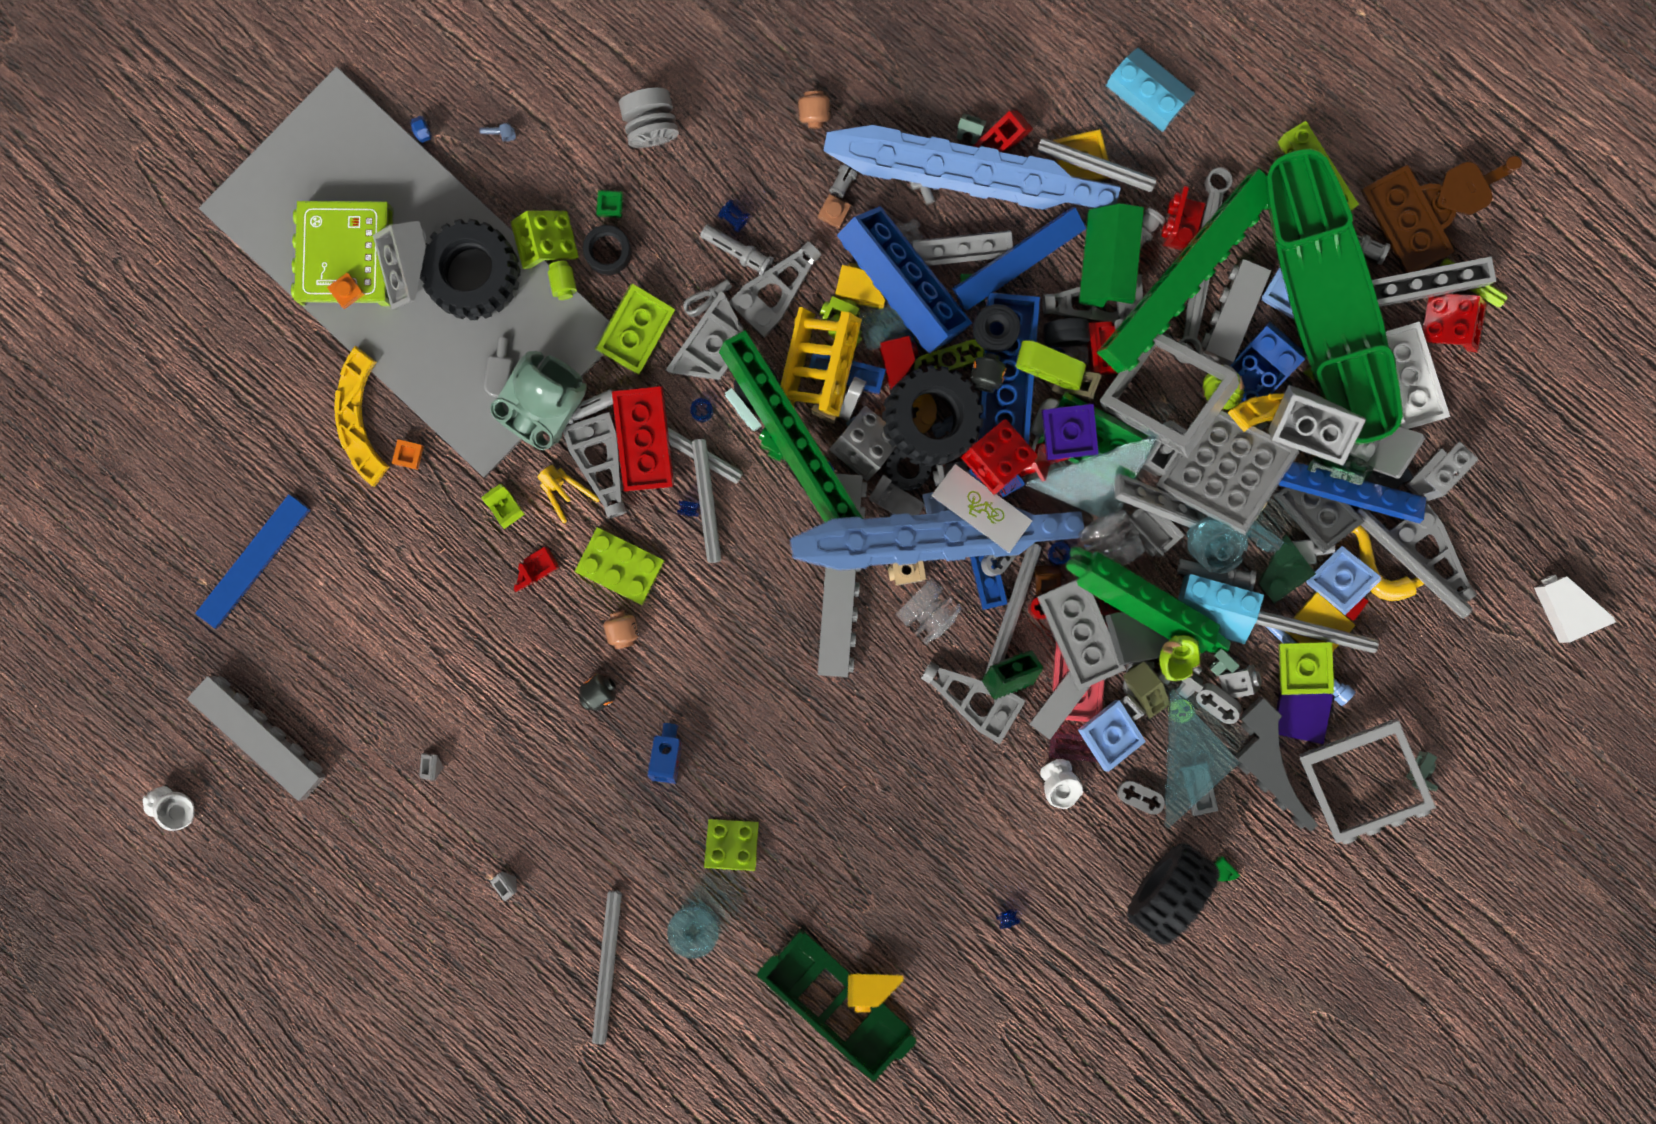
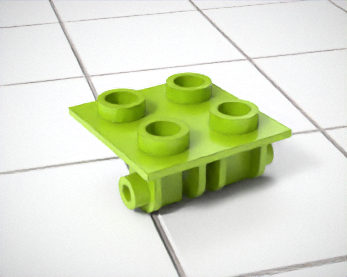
(731, 845)

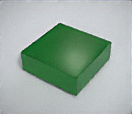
(609, 204)

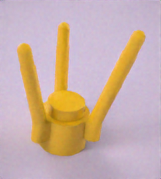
(552, 480)

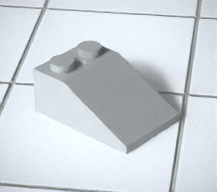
(401, 259)
(1315, 425)

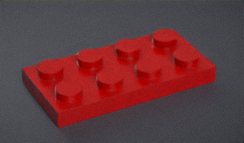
(643, 438)

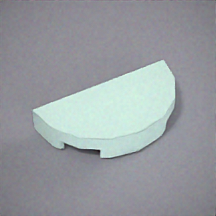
(742, 410)

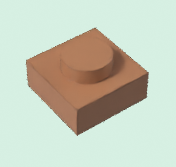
(834, 211)

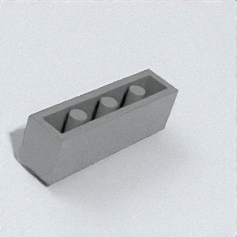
(1235, 311)

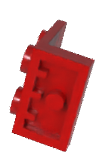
(1183, 221)
(1455, 320)
(999, 456)

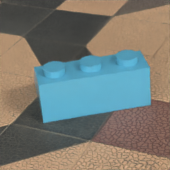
(1149, 89)
(1225, 604)

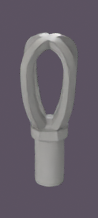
(712, 292)

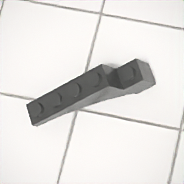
(1264, 760)

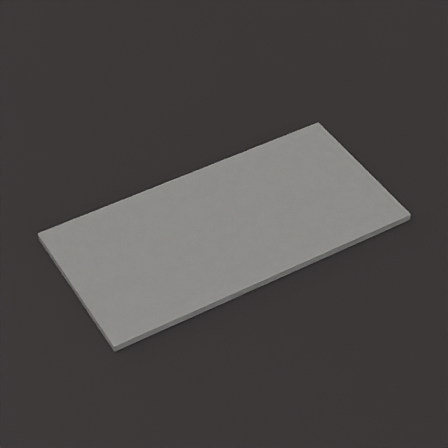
(351, 150)

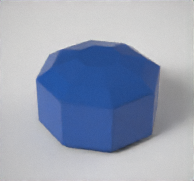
(420, 129)

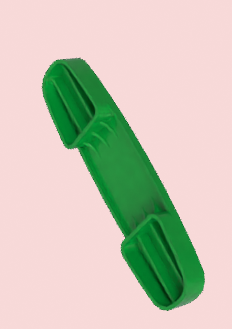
(1332, 292)

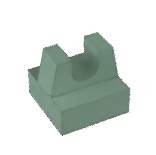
(972, 125)
(1222, 662)

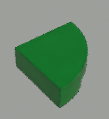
(1227, 872)

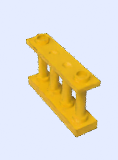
(839, 366)

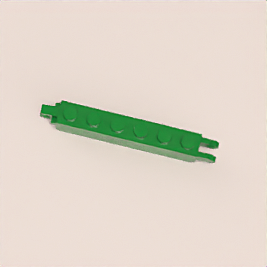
(1143, 600)

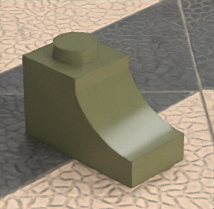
(1147, 689)

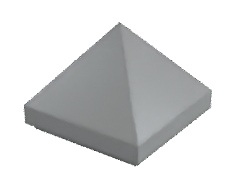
(1132, 707)
(430, 766)
(505, 885)

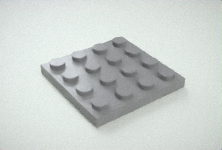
(1229, 473)

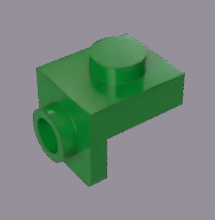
(770, 446)

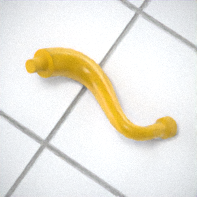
(1385, 589)

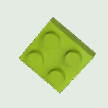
(1306, 668)

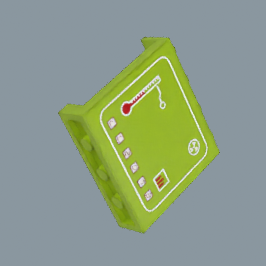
(335, 241)

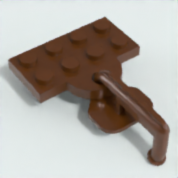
(1413, 218)

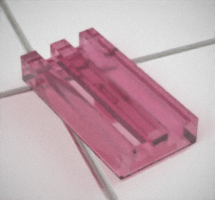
(1052, 744)

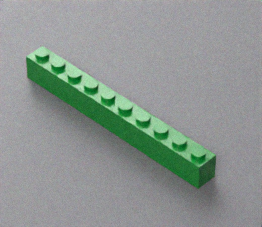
(1186, 273)
(787, 428)

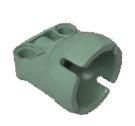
(539, 399)

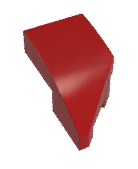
(535, 568)

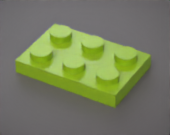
(634, 329)
(619, 566)

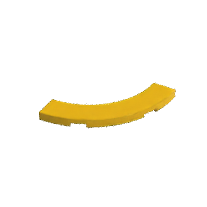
(1256, 410)
(349, 417)

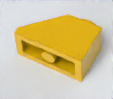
(858, 287)
(870, 990)

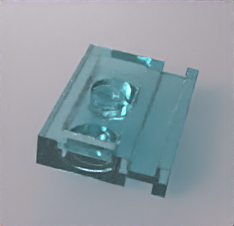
(882, 326)
(1263, 538)

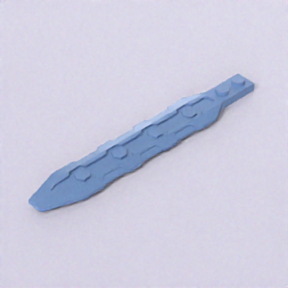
(964, 168)
(914, 538)

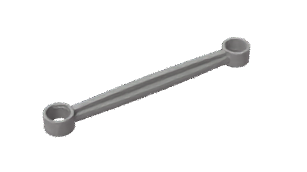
(1196, 304)

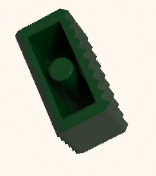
(1012, 674)

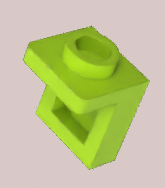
(837, 305)
(503, 505)

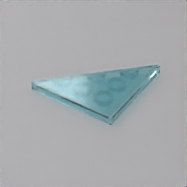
(1091, 481)
(1194, 760)

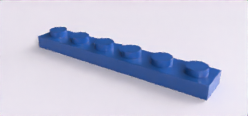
(1366, 496)

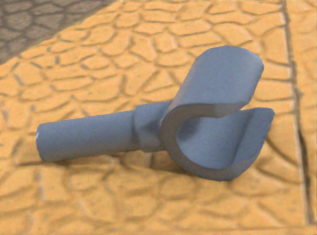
(506, 131)

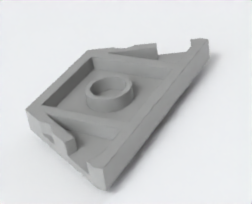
(700, 351)

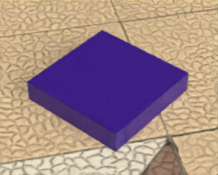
(1070, 432)
(1304, 716)

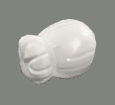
(1061, 784)
(170, 809)

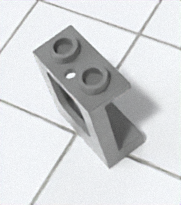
(1438, 472)

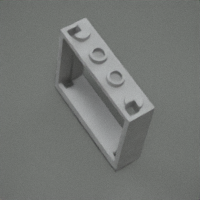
(1149, 426)
(1351, 742)

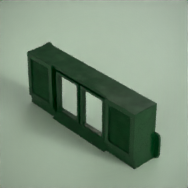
(873, 1043)

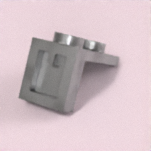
(895, 499)

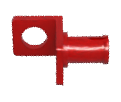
(1041, 464)

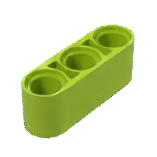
(1050, 365)

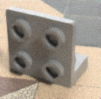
(864, 444)
(1392, 453)

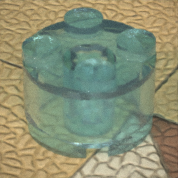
(1216, 545)
(683, 941)

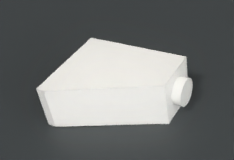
(1570, 609)

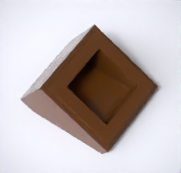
(1047, 578)

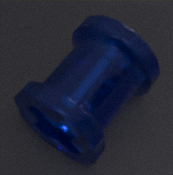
(729, 208)

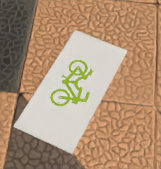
(981, 508)

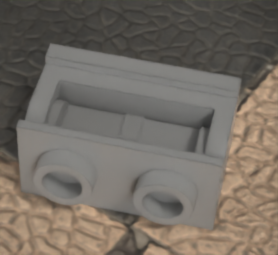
(1155, 531)

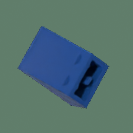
(1267, 361)

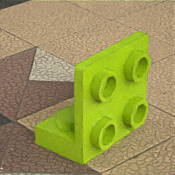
(543, 237)

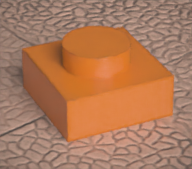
(345, 290)
(407, 454)

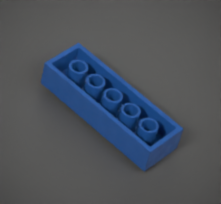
(904, 279)
(1014, 398)

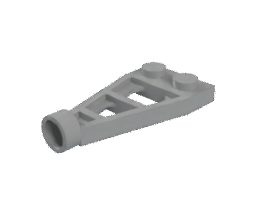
(754, 310)
(1094, 314)
(589, 433)
(1410, 533)
(1000, 715)

